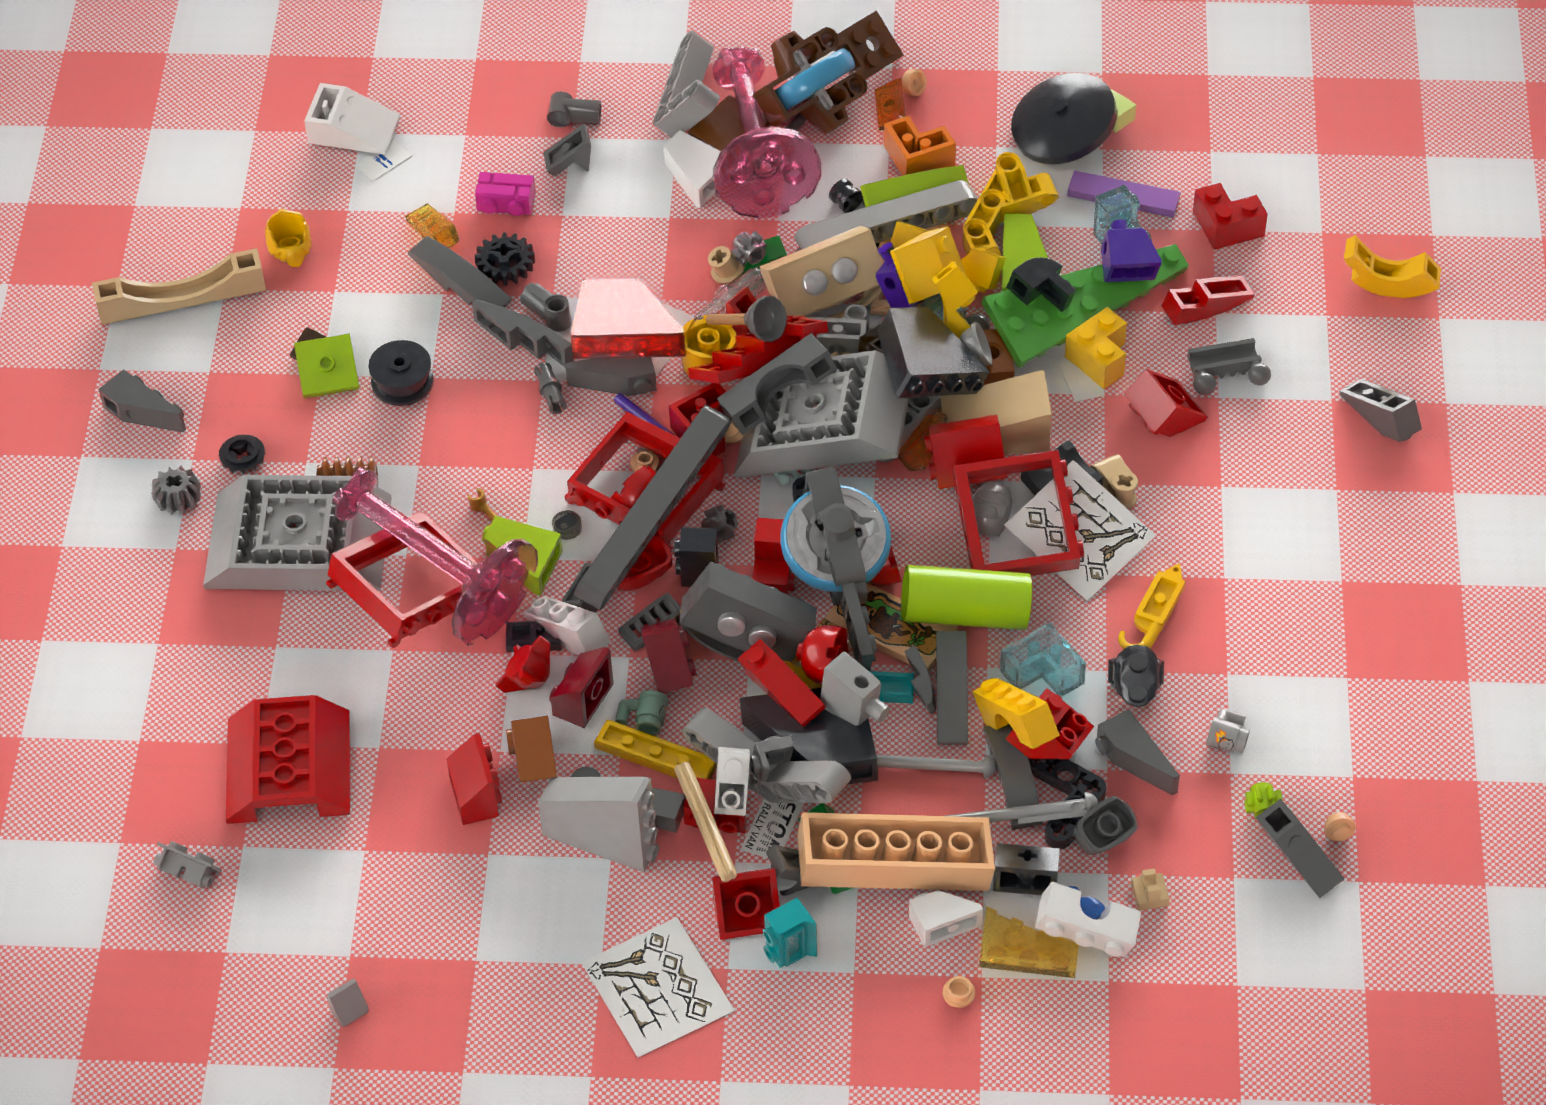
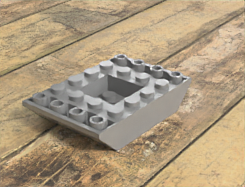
(851, 424)
(260, 552)

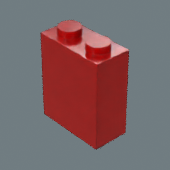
(961, 444)

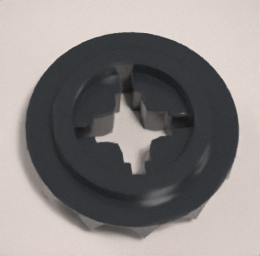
(239, 445)

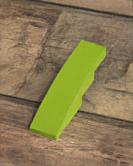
(904, 185)

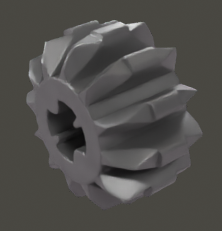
(176, 490)

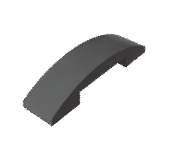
(1013, 772)

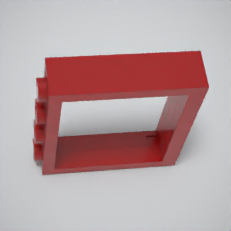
(1033, 565)

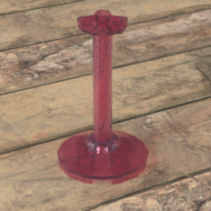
(766, 165)
(488, 588)

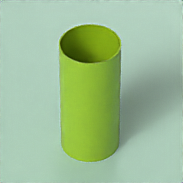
(966, 597)

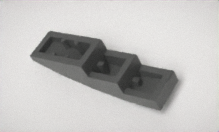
(456, 273)
(517, 329)
(951, 688)

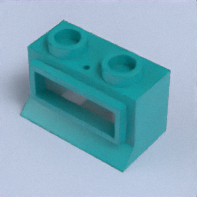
(789, 934)

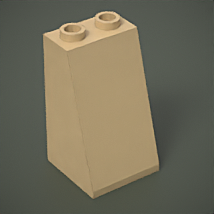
(1020, 406)

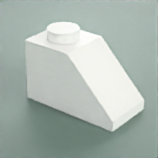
(943, 916)

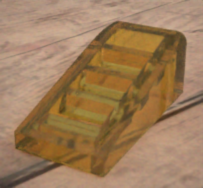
(435, 226)

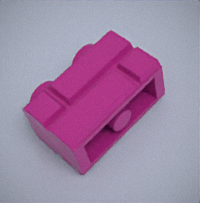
(505, 193)

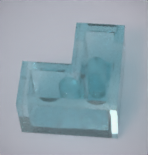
(1115, 205)
(1044, 656)

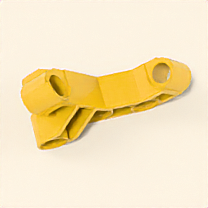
(1006, 192)

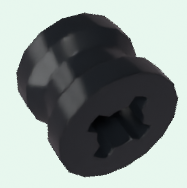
(845, 195)

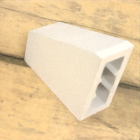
(691, 165)

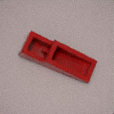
(1206, 299)

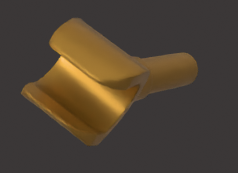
(480, 504)

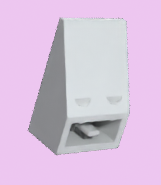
(349, 120)

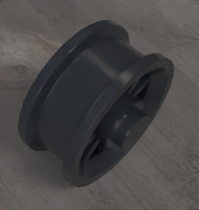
(401, 372)

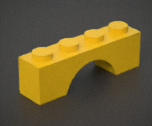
(981, 266)
(1006, 704)

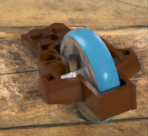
(809, 82)

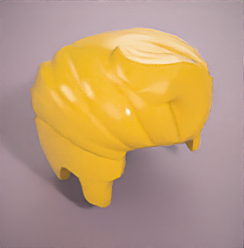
(288, 237)

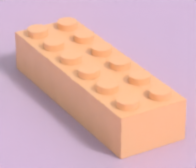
(895, 851)

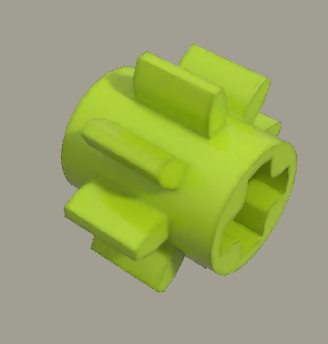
(1261, 798)

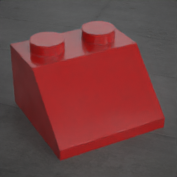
(1163, 404)

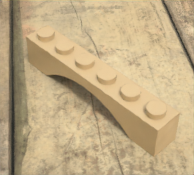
(128, 299)

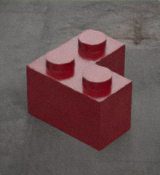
(667, 656)

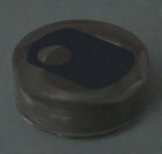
(567, 523)

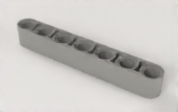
(918, 209)

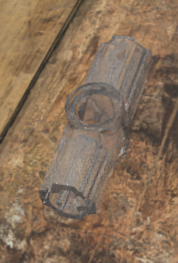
(752, 279)

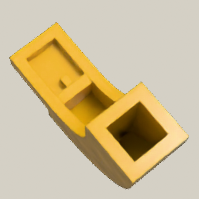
(1391, 277)

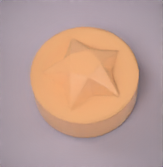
(914, 82)

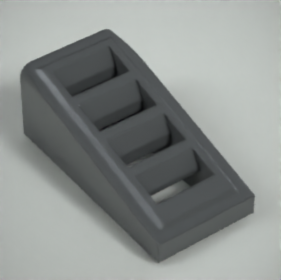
(647, 615)

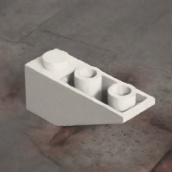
(574, 626)

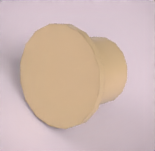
(724, 265)

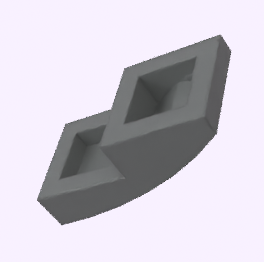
(922, 684)

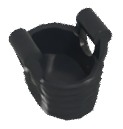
(1136, 674)

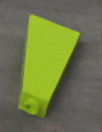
(1020, 243)

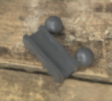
(1224, 359)

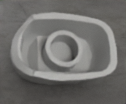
(992, 507)

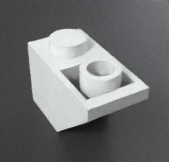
(732, 781)

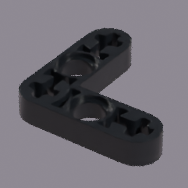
(1070, 788)

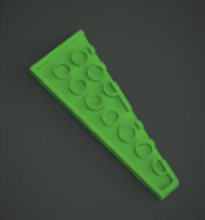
(1040, 325)

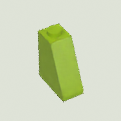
(544, 541)

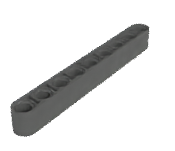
(652, 507)

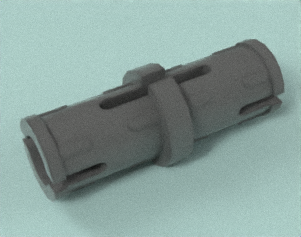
(550, 388)

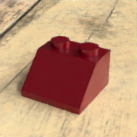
(583, 687)

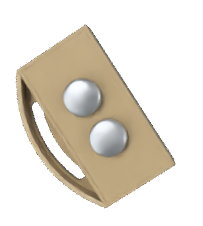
(826, 274)

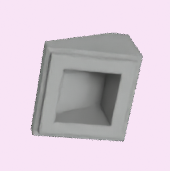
(347, 1003)

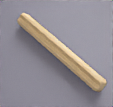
(705, 822)

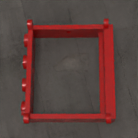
(657, 441)
(349, 560)

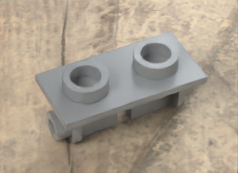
(197, 870)

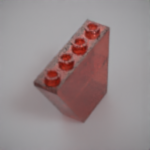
(623, 322)

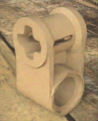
(1118, 479)

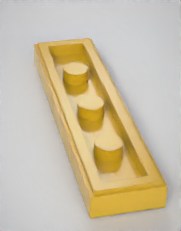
(651, 750)

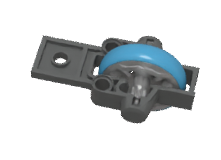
(827, 555)

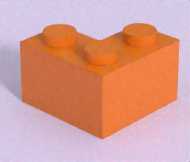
(918, 151)

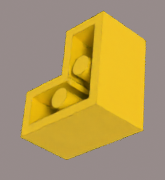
(1097, 345)

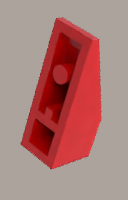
(780, 683)

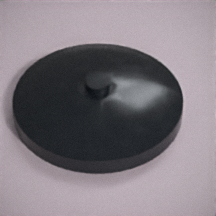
(1064, 118)

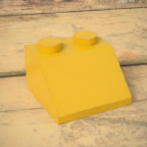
(922, 259)

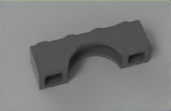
(802, 363)

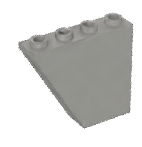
(602, 817)

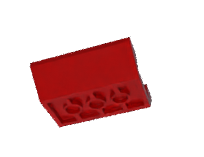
(288, 755)

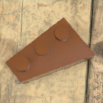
(533, 748)

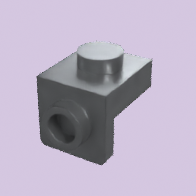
(770, 752)

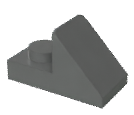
(570, 149)
(787, 869)

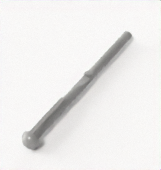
(986, 767)
(1039, 812)

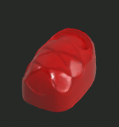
(650, 565)

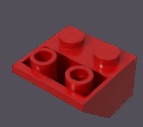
(1071, 727)
(474, 781)

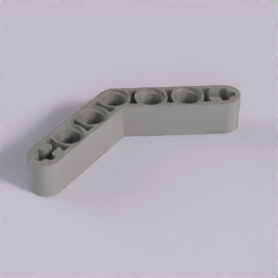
(786, 780)

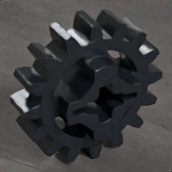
(505, 258)

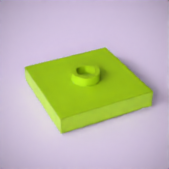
(326, 365)

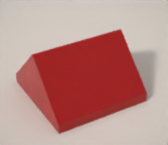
(744, 902)

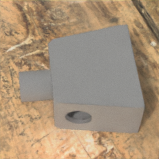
(852, 691)

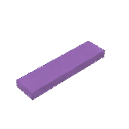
(1151, 198)

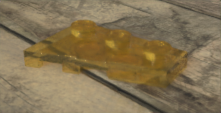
(1019, 948)

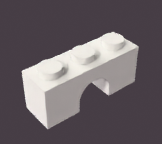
(1062, 916)

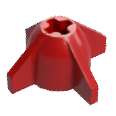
(527, 668)

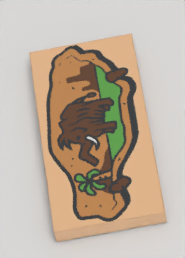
(890, 631)

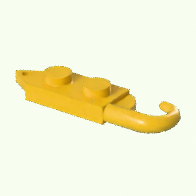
(1157, 605)

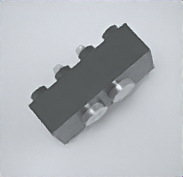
(734, 611)

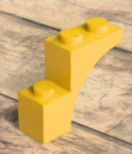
(955, 292)

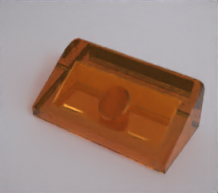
(889, 102)

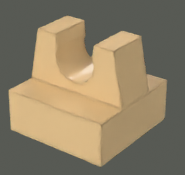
(1150, 890)

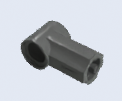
(565, 109)
(550, 307)

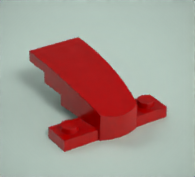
(753, 353)

